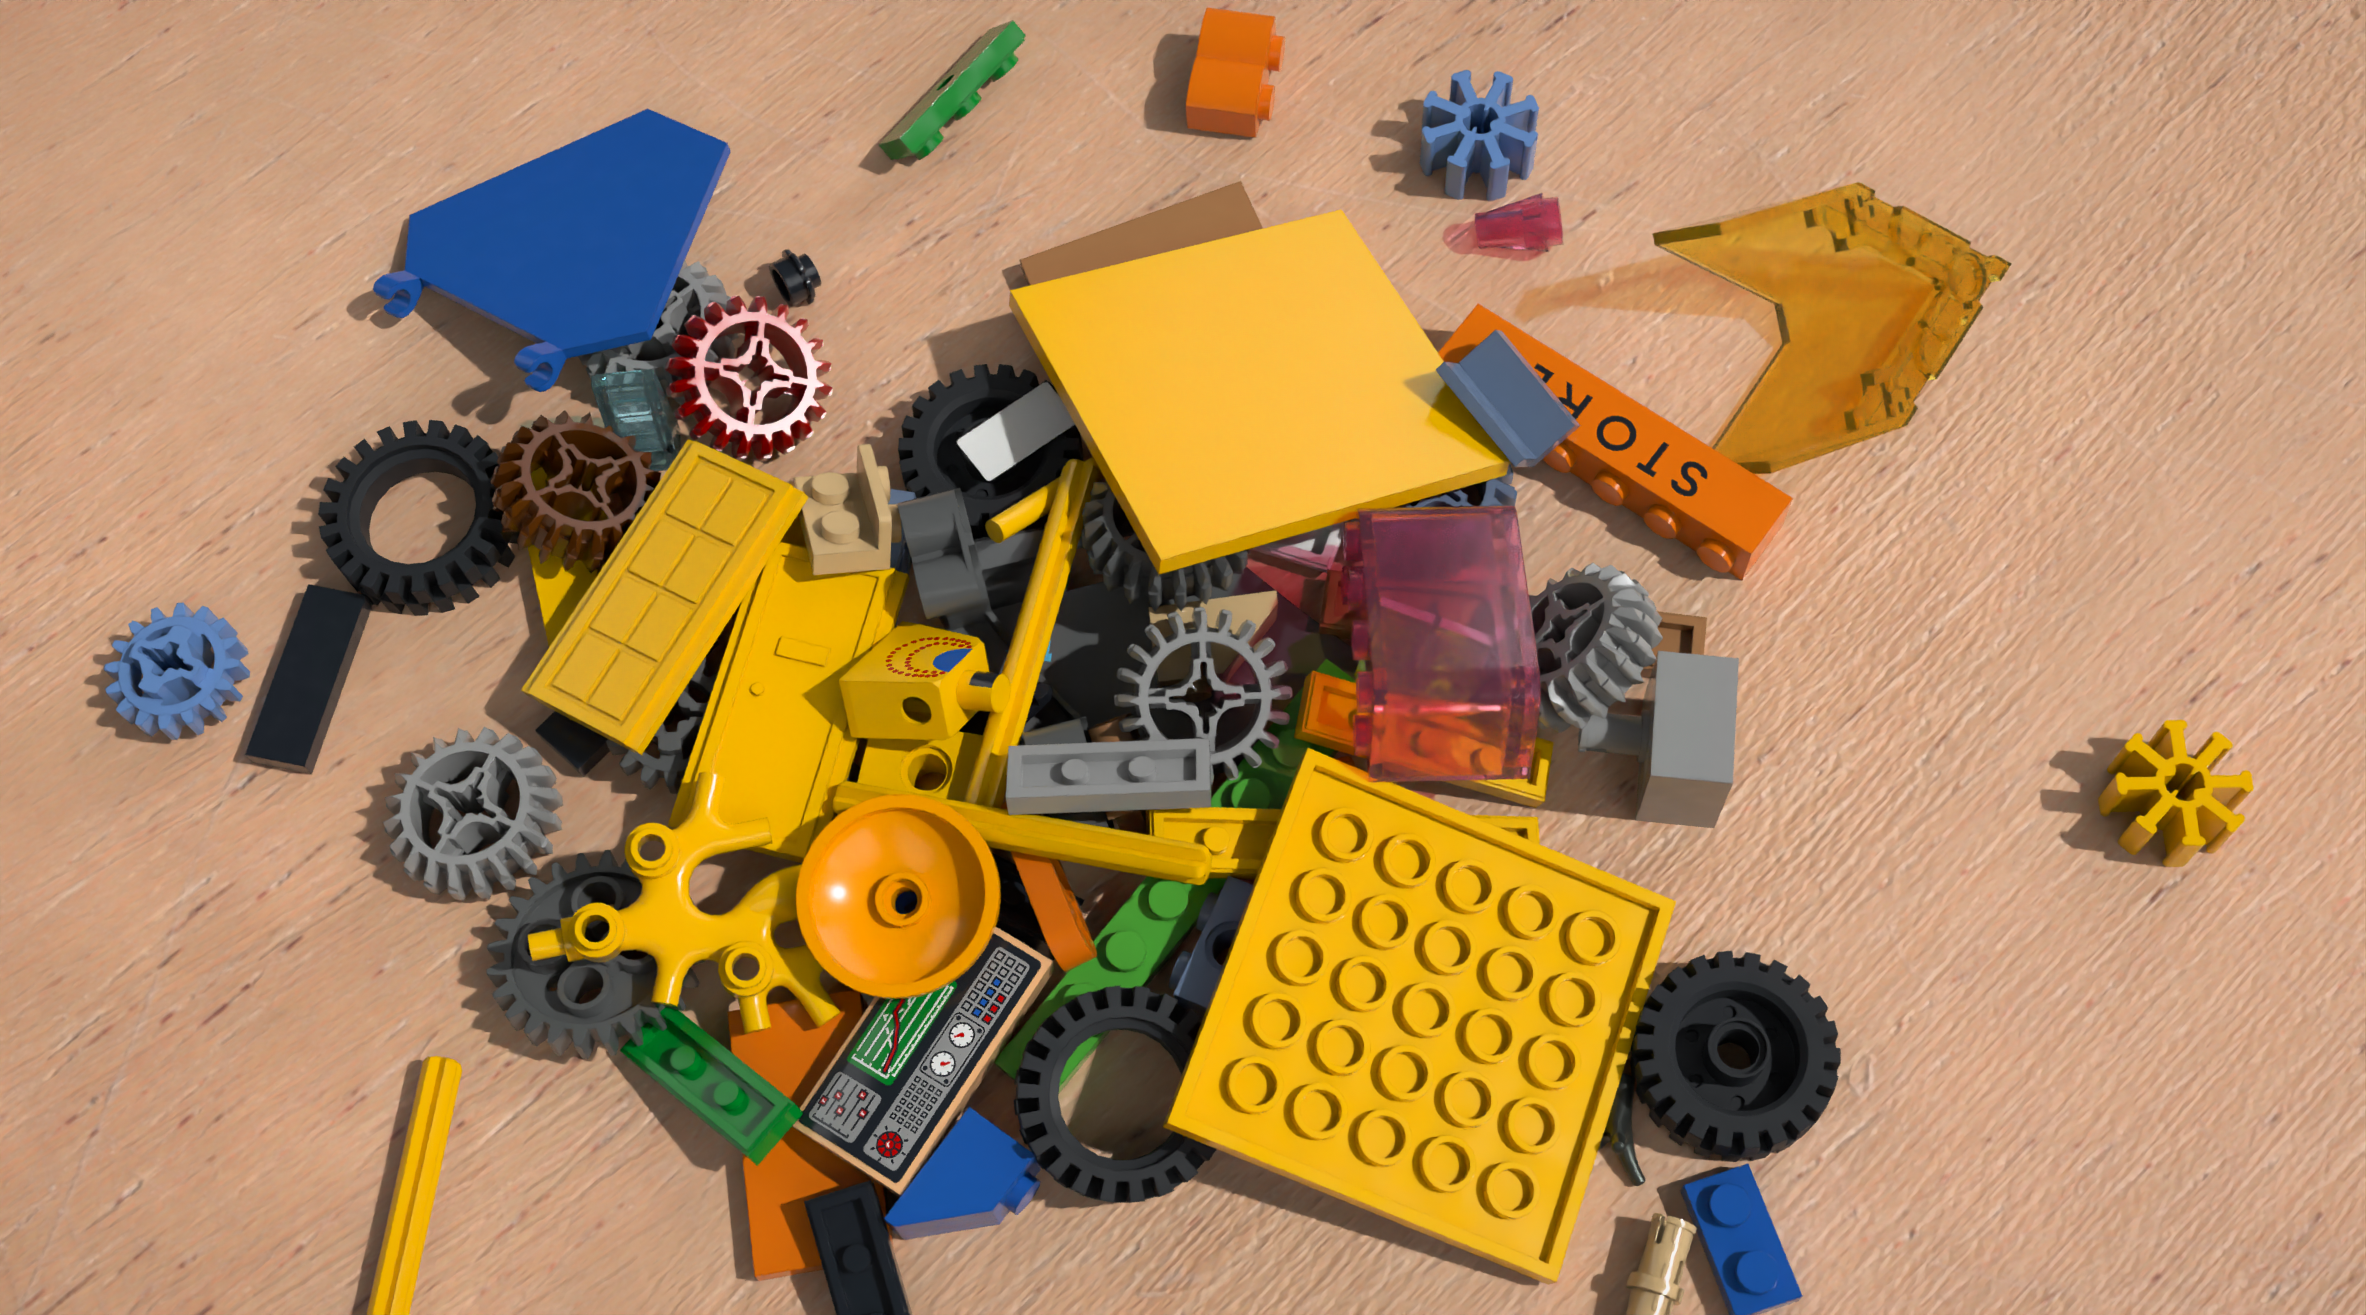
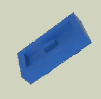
(1740, 1242)

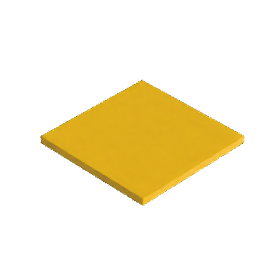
(1253, 388)

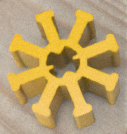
(2187, 824)

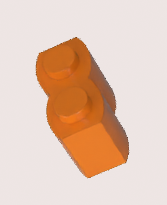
(1233, 71)

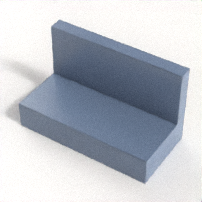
(1509, 400)

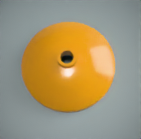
(860, 870)

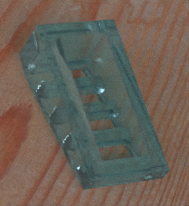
(646, 417)

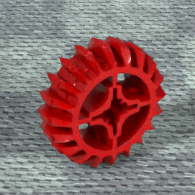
(754, 354)

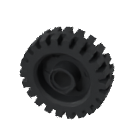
(935, 462)
(1725, 1107)

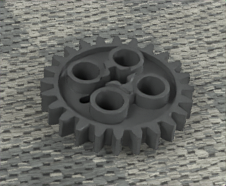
(624, 982)

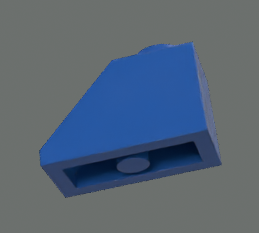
(967, 1182)

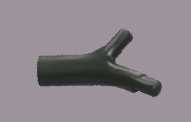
(1619, 1129)

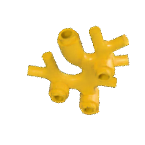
(680, 934)

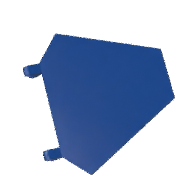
(570, 242)

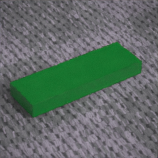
(714, 1084)

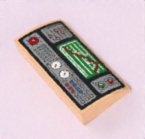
(919, 1063)

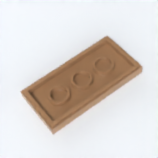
(1182, 225)

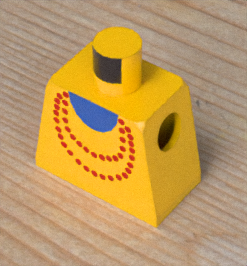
(921, 685)

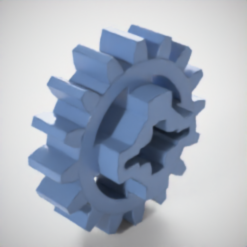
(178, 694)

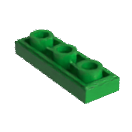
(955, 93)

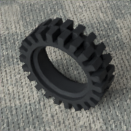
(367, 482)
(1039, 1105)

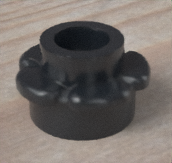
(795, 277)

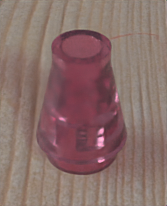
(1521, 225)

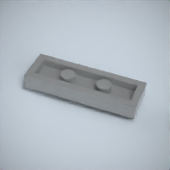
(1109, 776)

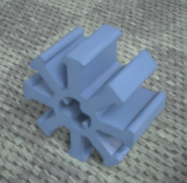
(1478, 135)

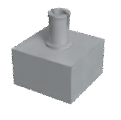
(1678, 740)

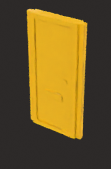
(664, 595)
(778, 701)

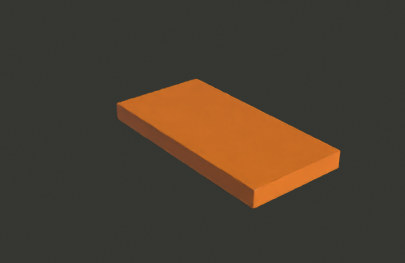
(797, 1169)

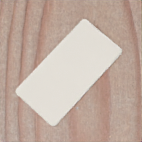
(1016, 431)

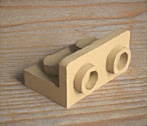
(849, 518)

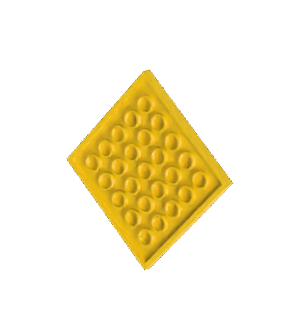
(1423, 1017)

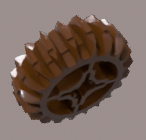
(582, 471)

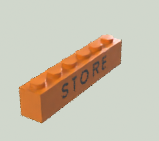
(1645, 460)

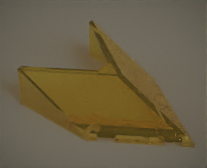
(1863, 312)

